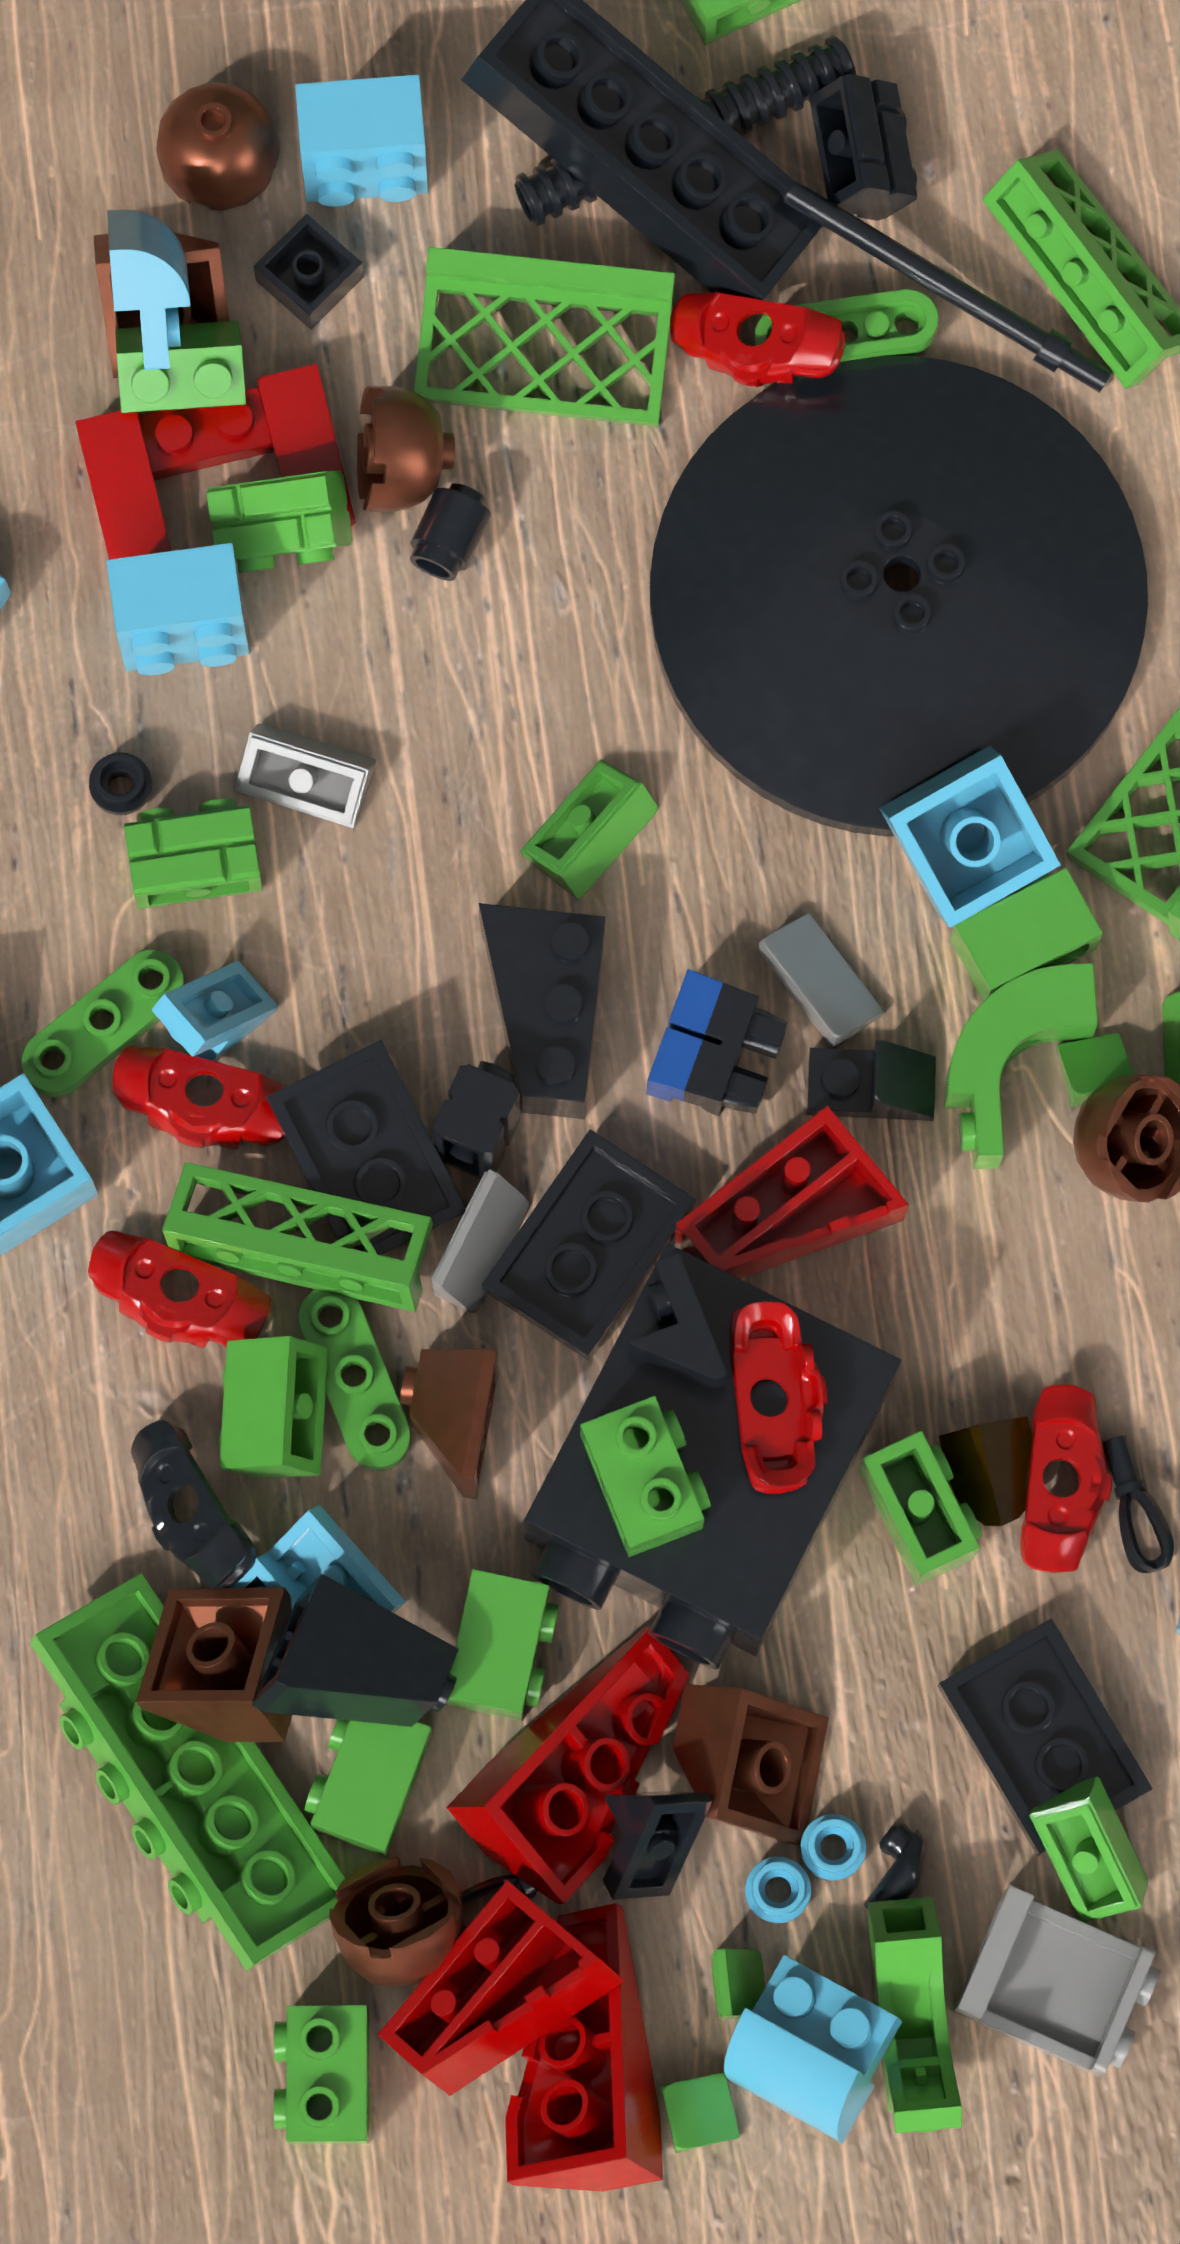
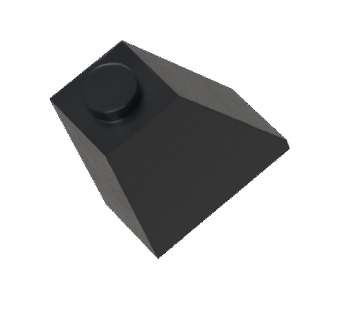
(355, 1662)

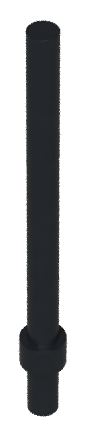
(1051, 349)

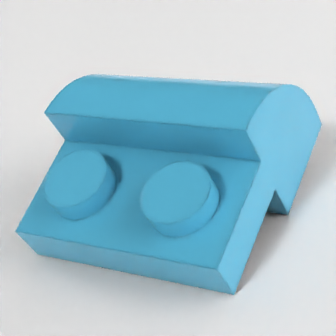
(148, 277)
(316, 1548)
(810, 2048)

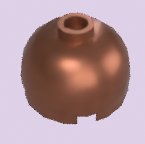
(217, 146)
(400, 449)
(1131, 1138)
(397, 1920)

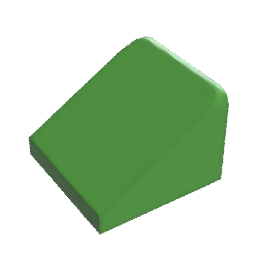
(1091, 1063)
(736, 1981)
(699, 2112)

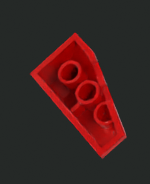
(588, 2084)

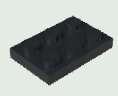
(365, 1142)
(588, 1244)
(1040, 1726)

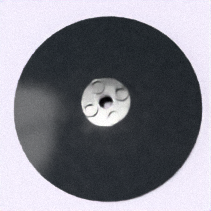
(854, 692)

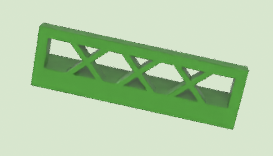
(1086, 267)
(296, 1259)

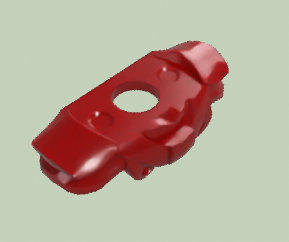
(799, 344)
(155, 1085)
(131, 1273)
(770, 1347)
(1055, 1526)

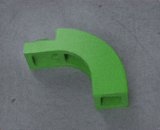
(1025, 1012)
(910, 1985)

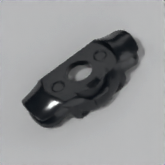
(210, 1540)

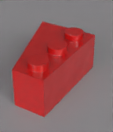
(793, 1202)
(496, 1992)

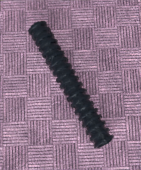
(738, 105)

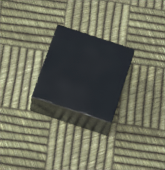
(308, 271)

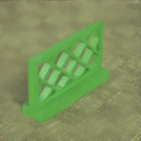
(546, 283)
(1103, 823)

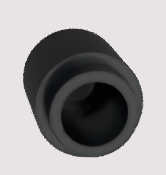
(449, 531)

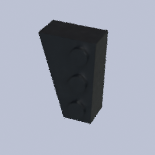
(547, 999)

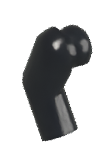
(906, 1871)

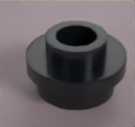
(116, 766)

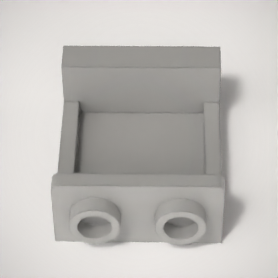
(1057, 1984)

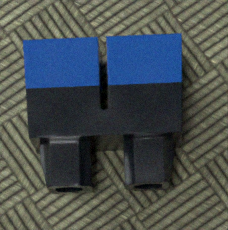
(705, 1045)

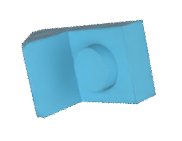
(215, 1011)

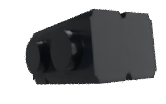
(864, 146)
(477, 1119)

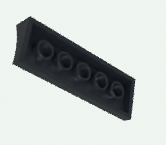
(643, 145)

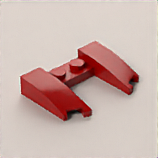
(133, 450)

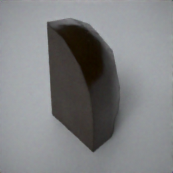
(991, 1468)

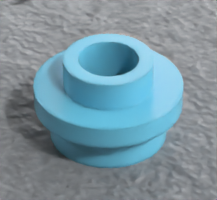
(837, 1826)
(783, 1869)

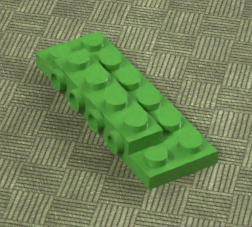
(197, 1801)

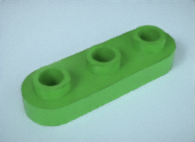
(874, 322)
(92, 1049)
(363, 1405)

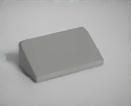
(305, 774)
(819, 980)
(479, 1242)

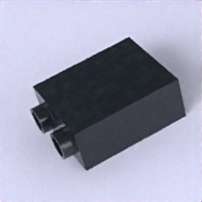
(738, 1569)

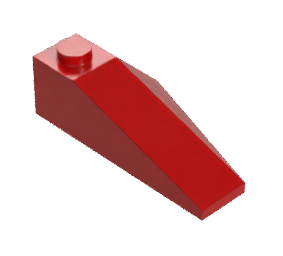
(544, 1794)

